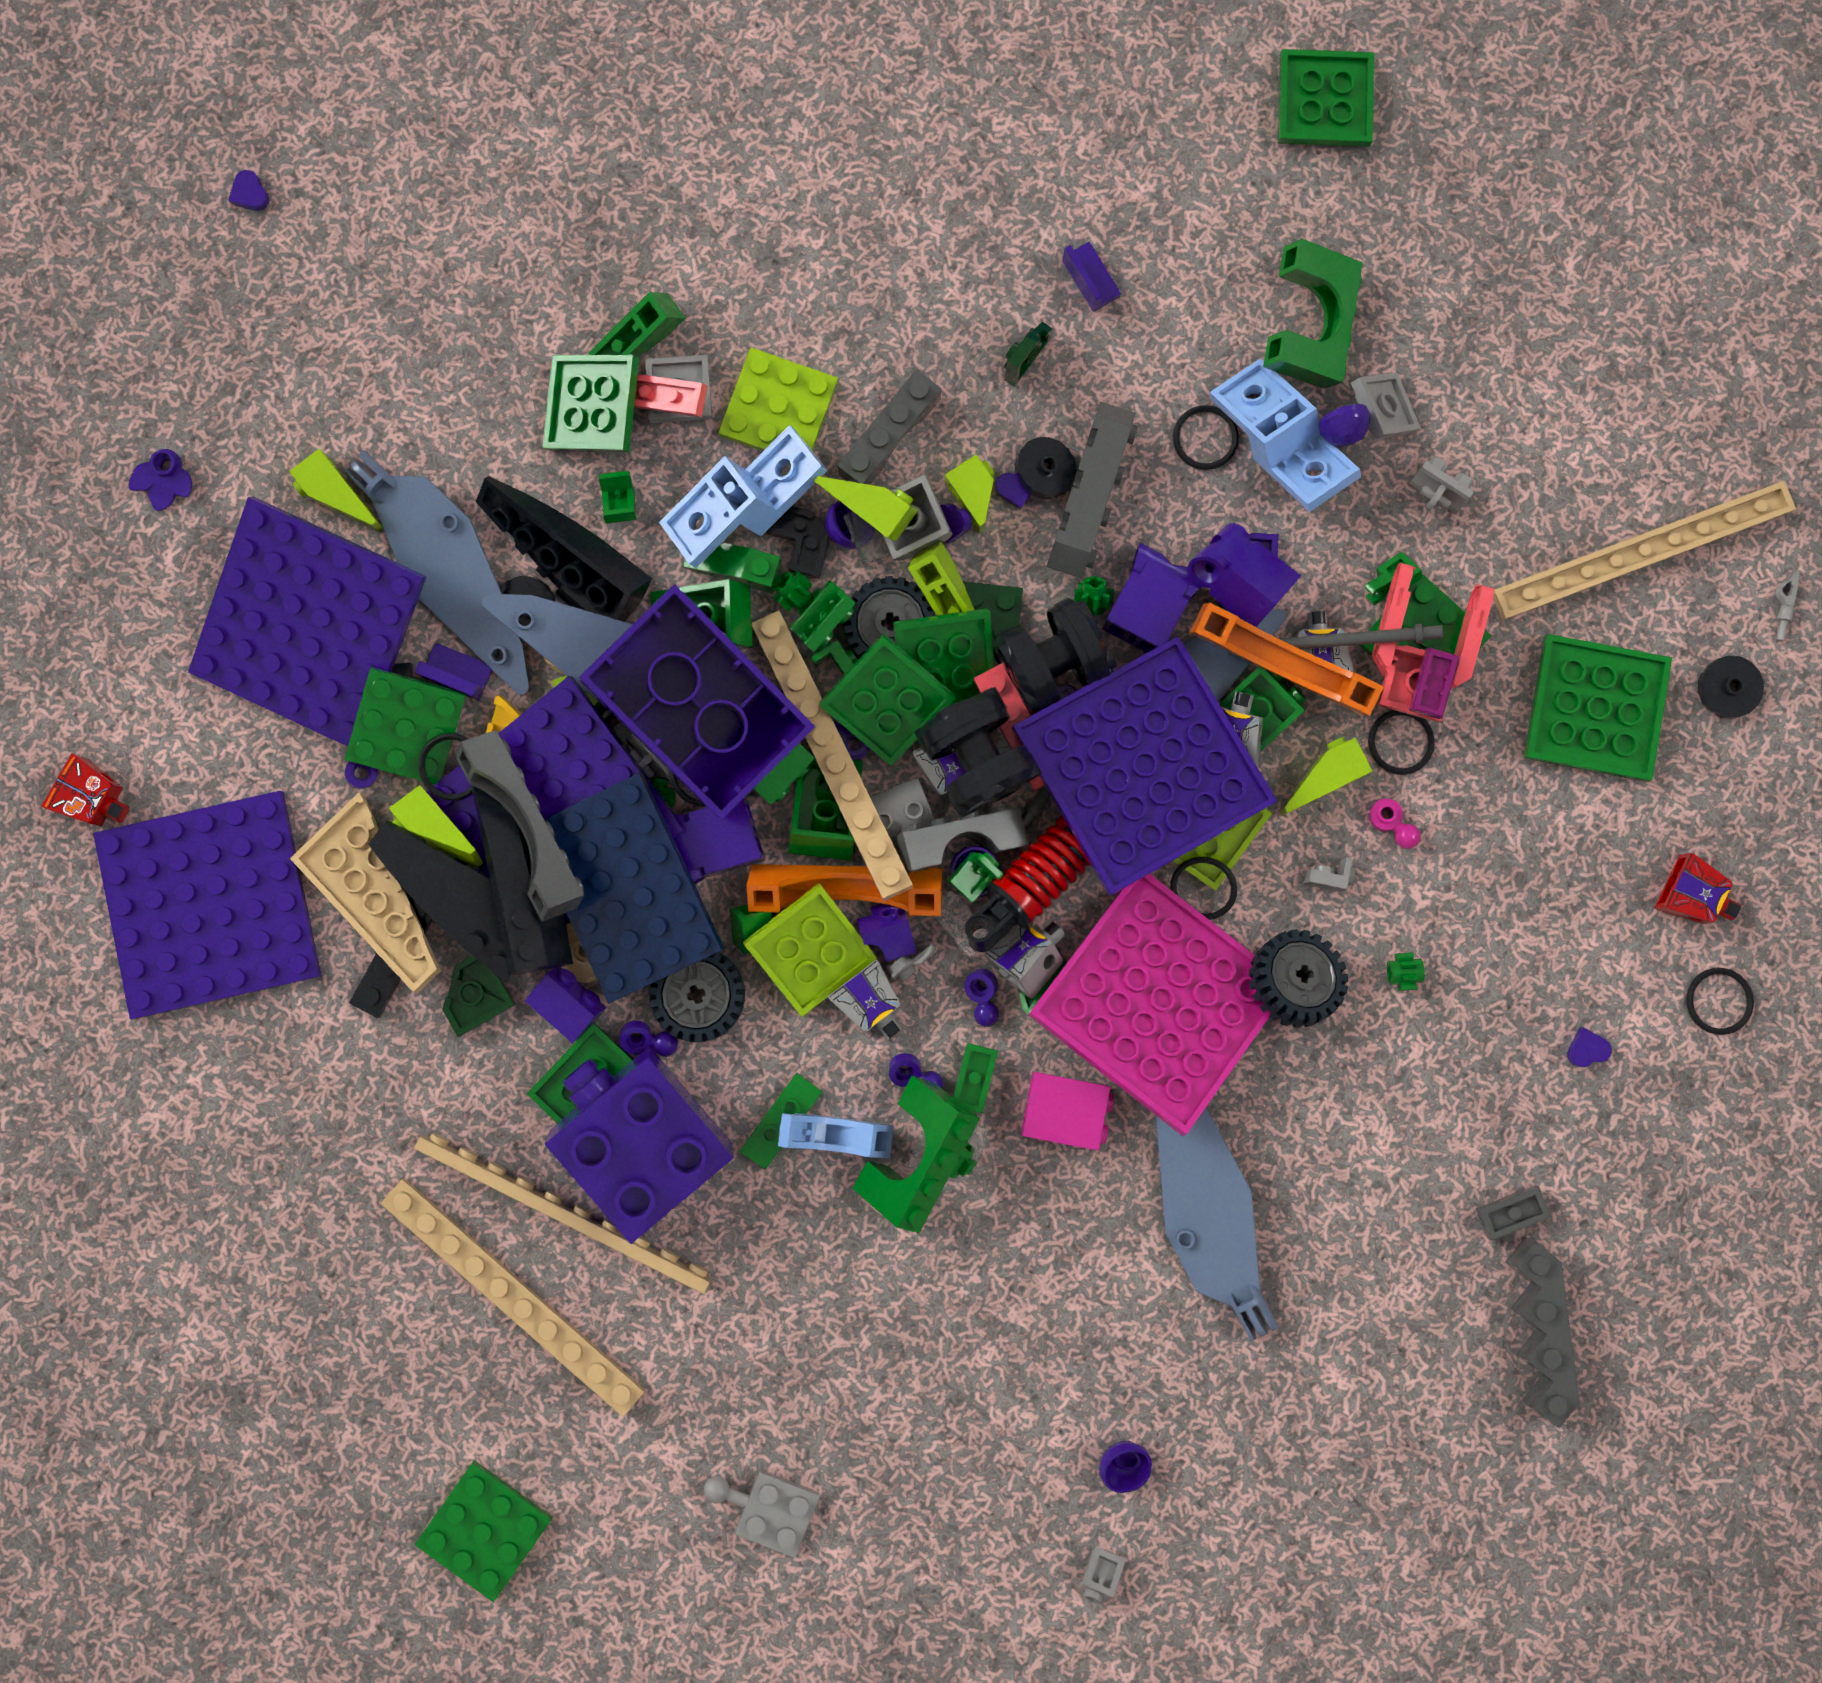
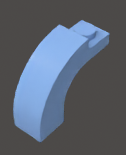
(836, 1135)

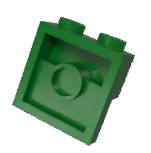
(1271, 701)

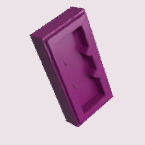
(1434, 683)

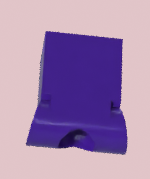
(1242, 574)
(1150, 600)
(718, 845)

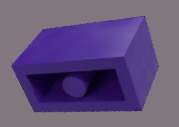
(565, 1003)

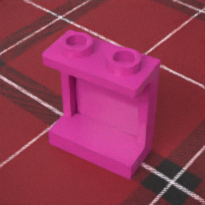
(1067, 1111)

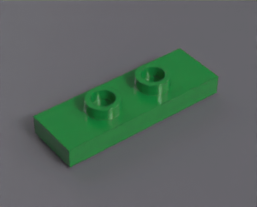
(795, 1098)

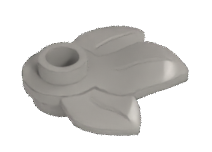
(903, 968)

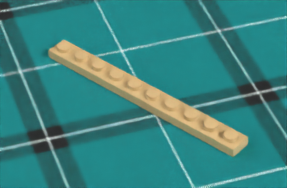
(1643, 550)
(833, 758)
(552, 1206)
(513, 1297)

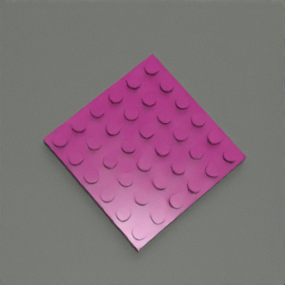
(1156, 1002)

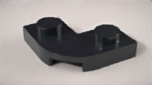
(810, 539)

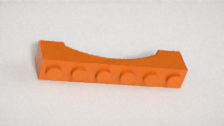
(1286, 660)
(778, 886)

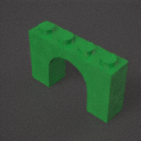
(1336, 284)
(946, 1131)

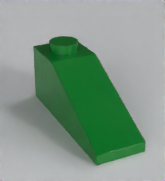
(642, 327)
(742, 565)

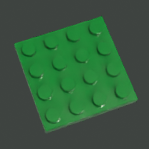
(1598, 707)

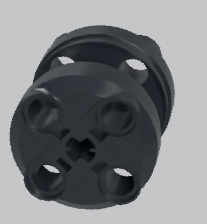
(1074, 646)
(966, 730)

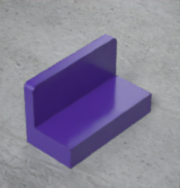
(1090, 276)
(455, 671)

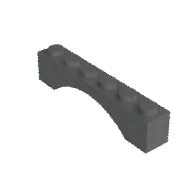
(489, 767)

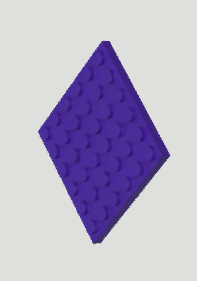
(303, 619)
(565, 758)
(1144, 765)
(206, 905)

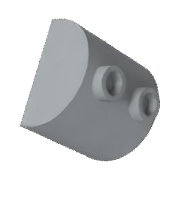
(926, 526)
(902, 807)

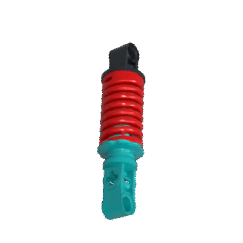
(1028, 886)

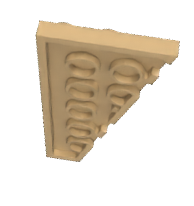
(367, 893)

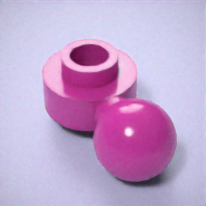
(1406, 835)

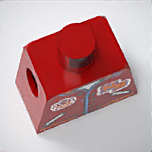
(86, 793)

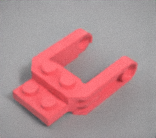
(1402, 663)

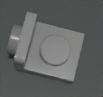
(1325, 878)
(1101, 1576)

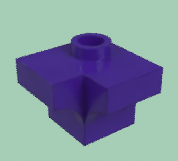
(888, 930)

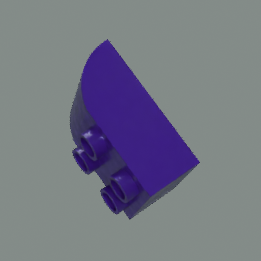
(696, 702)

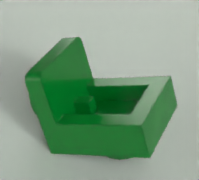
(617, 497)
(842, 659)
(974, 875)

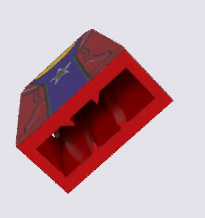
(1697, 892)

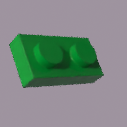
(975, 1076)

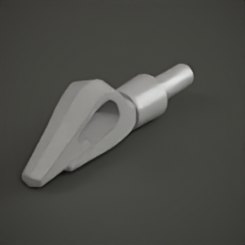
(1787, 602)

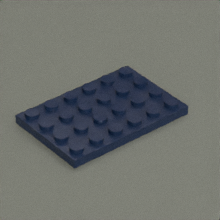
(639, 899)

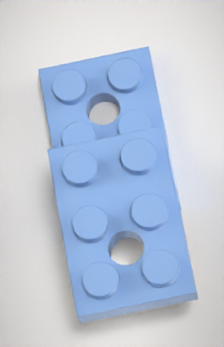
(1285, 435)
(742, 496)

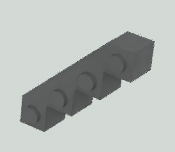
(1091, 490)
(1550, 1345)

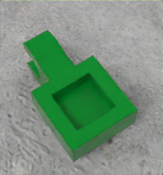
(1380, 586)

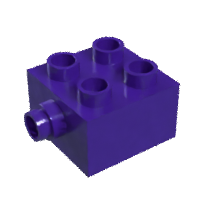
(636, 1141)

